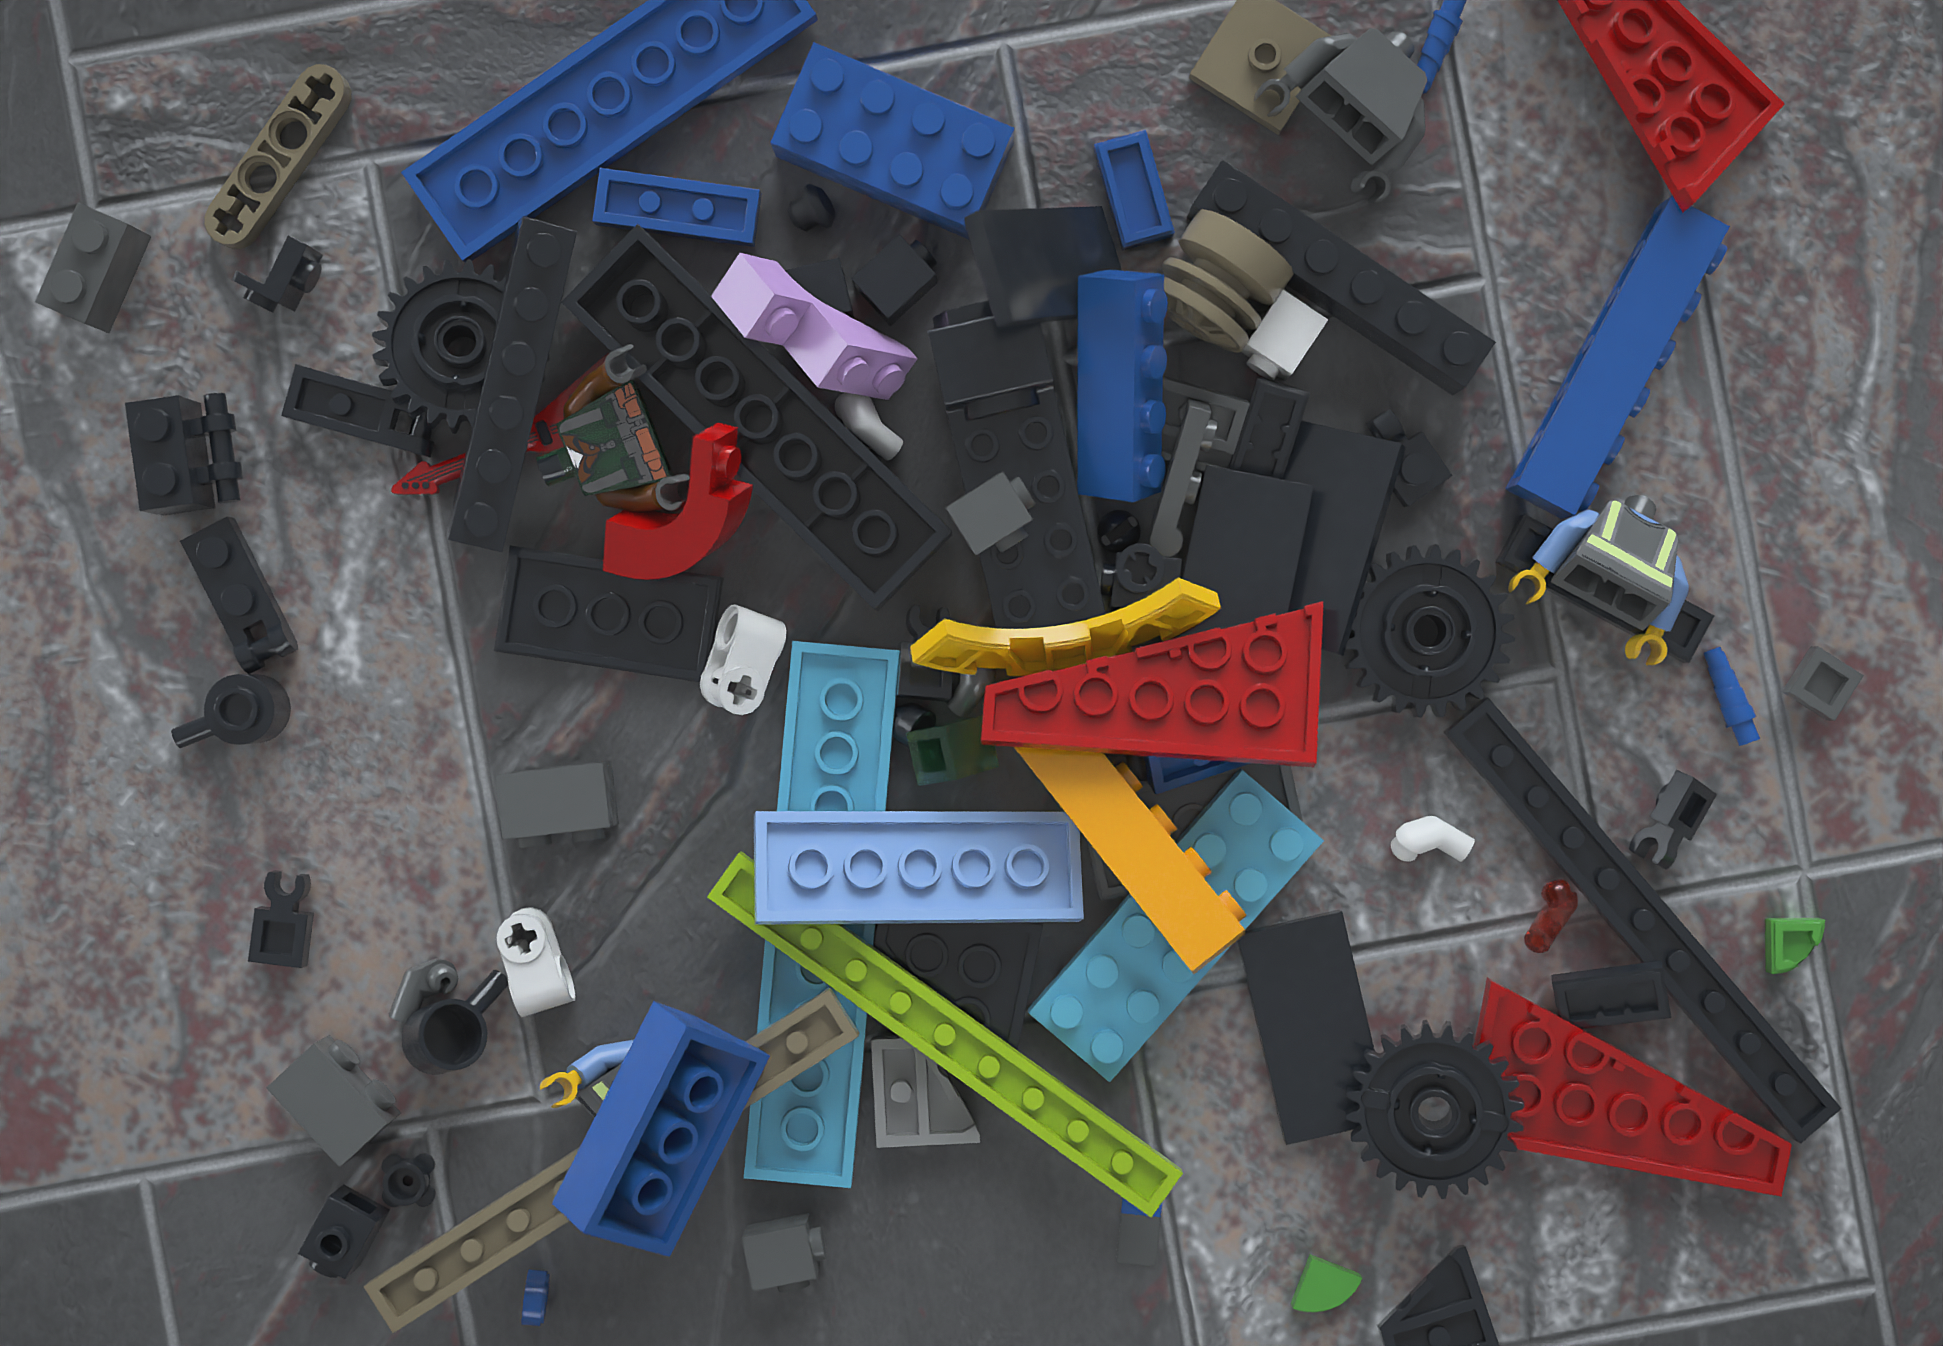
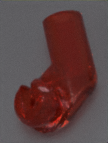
(1552, 916)

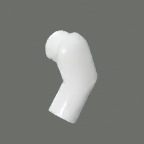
(1427, 834)

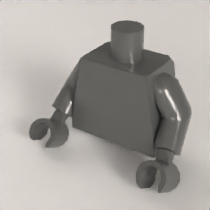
(1365, 94)

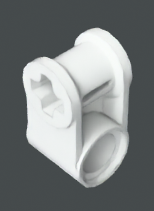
(744, 654)
(535, 973)

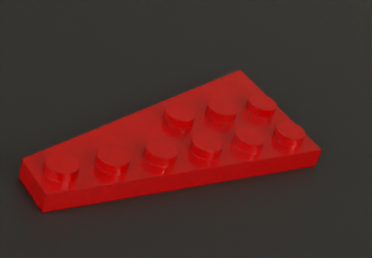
(1676, 87)
(1616, 1110)

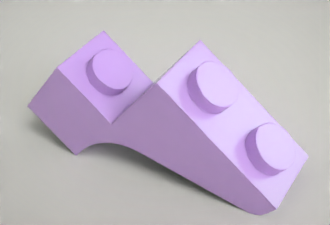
(823, 341)

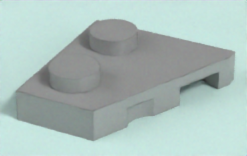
(916, 1099)

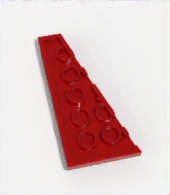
(1199, 696)

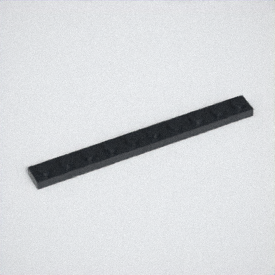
(1642, 919)

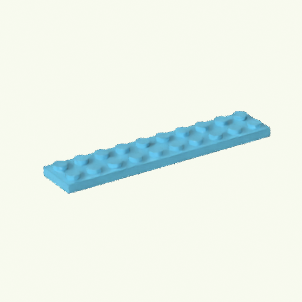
(831, 761)

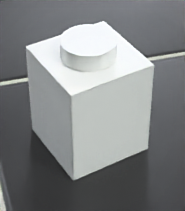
(1283, 337)

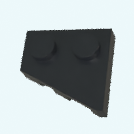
(1442, 1309)

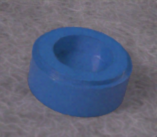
(535, 1297)

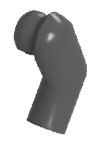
(970, 691)
(422, 982)

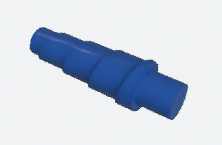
(1440, 36)
(1732, 698)

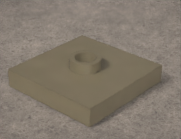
(1251, 49)

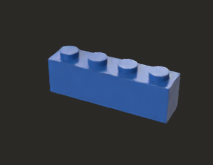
(1120, 384)

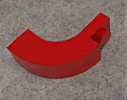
(666, 544)

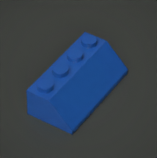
(659, 1131)

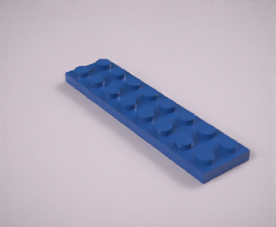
(593, 111)

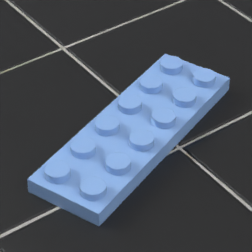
(916, 867)

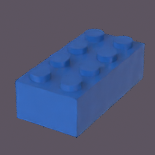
(891, 140)

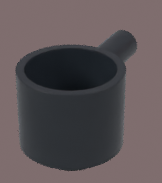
(239, 712)
(451, 1031)

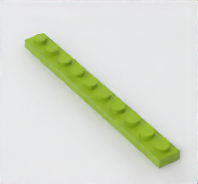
(961, 1046)

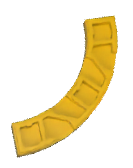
(1027, 651)

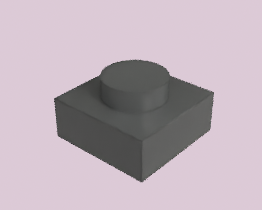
(1822, 683)

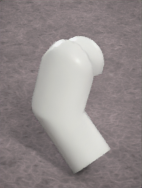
(865, 424)

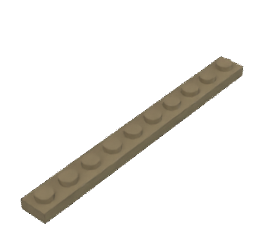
(528, 1211)

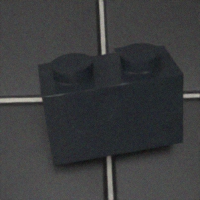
(173, 455)

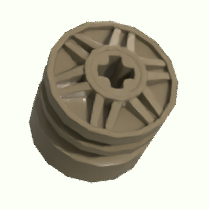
(1225, 272)

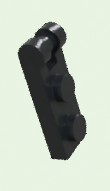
(353, 410)
(239, 593)

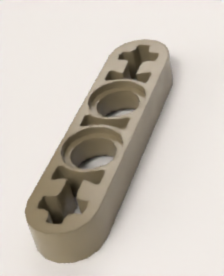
(287, 163)

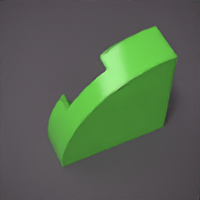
(1790, 941)
(1324, 1285)

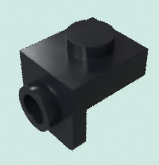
(291, 276)

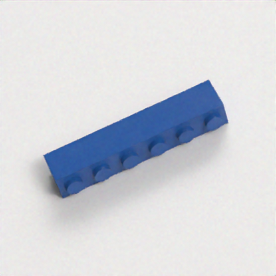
(1618, 358)

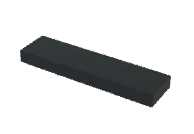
(1518, 556)

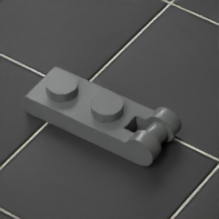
(1180, 480)

